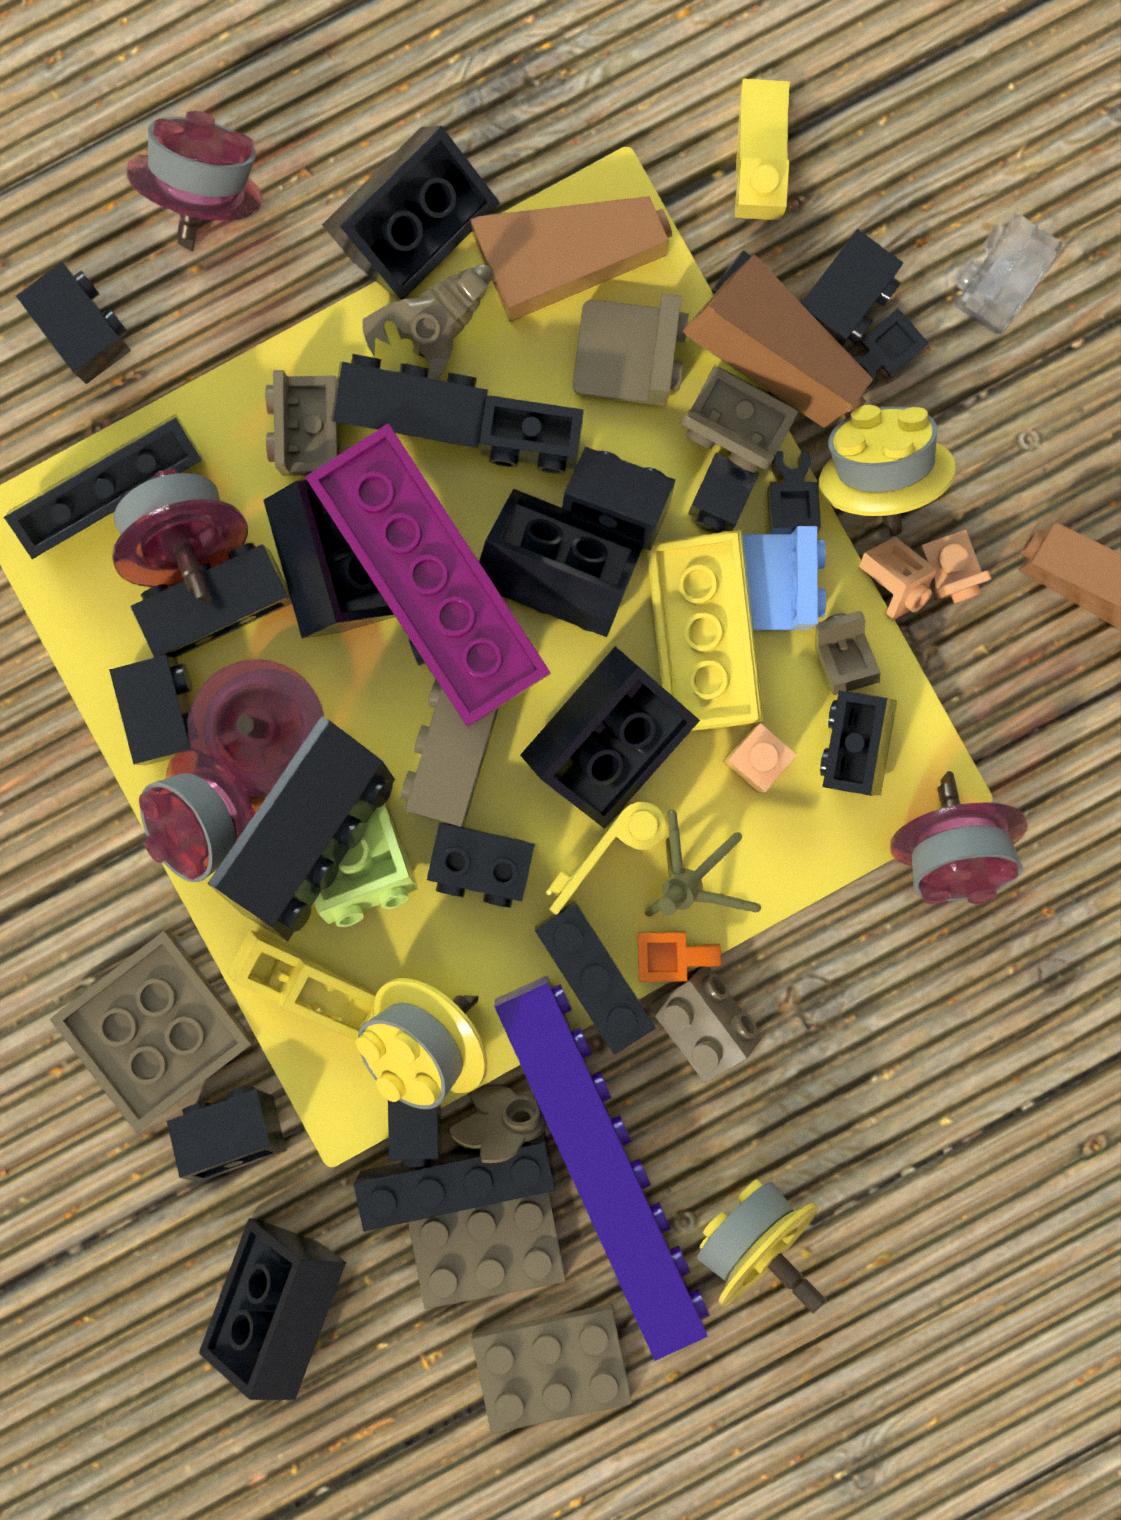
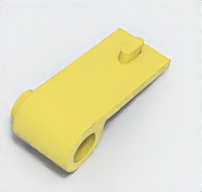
(636, 825)

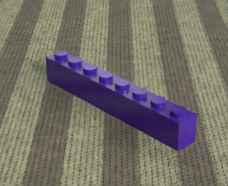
(601, 1168)

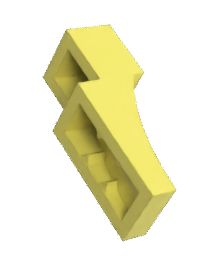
(762, 150)
(301, 985)

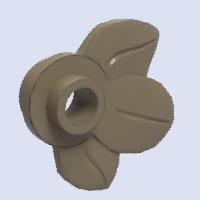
(499, 1124)

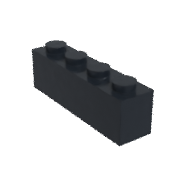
(100, 486)
(451, 1184)

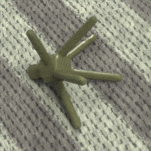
(685, 884)

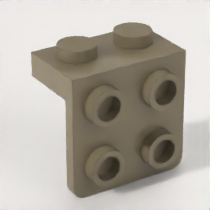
(630, 351)
(739, 419)

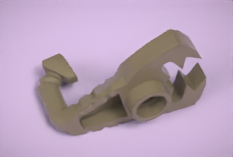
(433, 317)

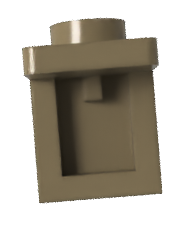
(846, 652)

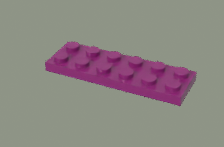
(428, 575)

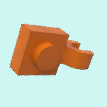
(666, 956)

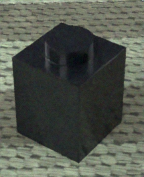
(722, 495)
(414, 1134)

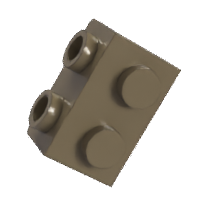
(302, 423)
(706, 1023)

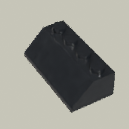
(303, 830)

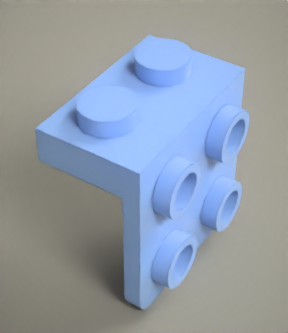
(785, 579)

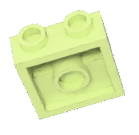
(369, 875)

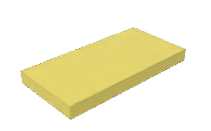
(706, 628)

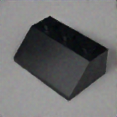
(411, 211)
(557, 564)
(319, 567)
(609, 738)
(271, 1311)

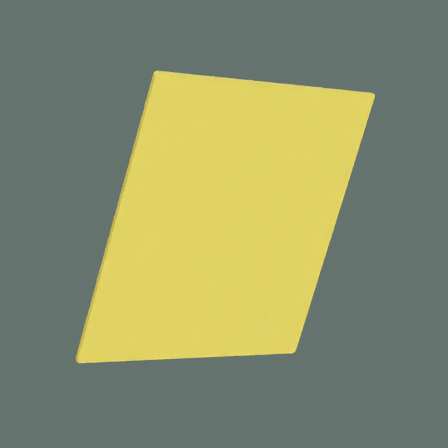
(794, 836)

